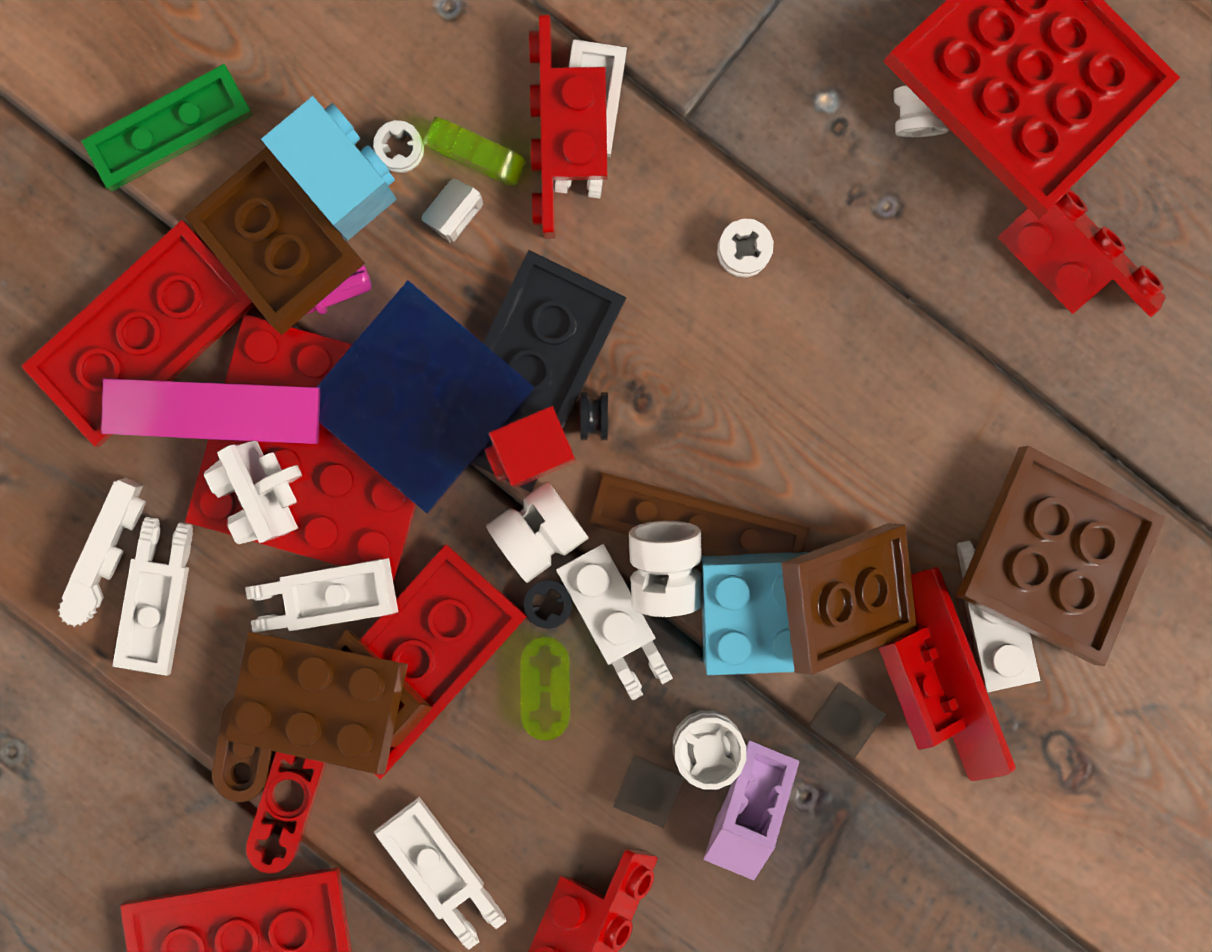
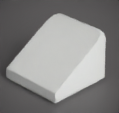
(453, 209)

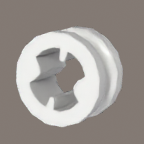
(398, 130)

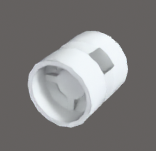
(555, 529)
(665, 574)
(709, 749)

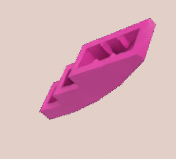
(211, 411)

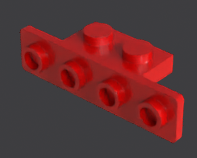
(571, 125)
(1078, 257)
(942, 683)
(594, 922)

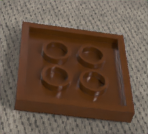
(1061, 556)

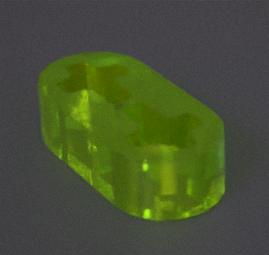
(474, 151)
(532, 688)

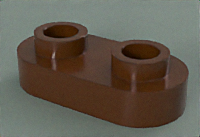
(230, 754)

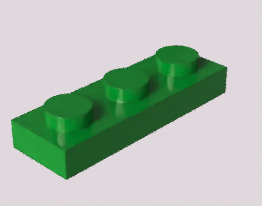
(167, 127)

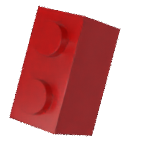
(529, 448)

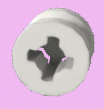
(915, 116)
(739, 256)

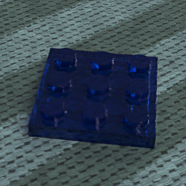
(419, 396)

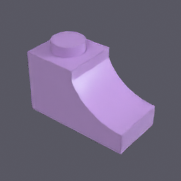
(752, 812)

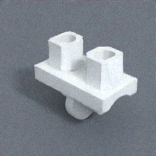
(260, 488)

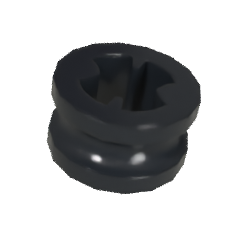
(594, 416)
(542, 588)

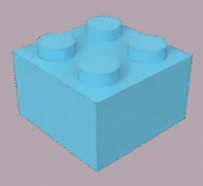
(322, 158)
(745, 614)

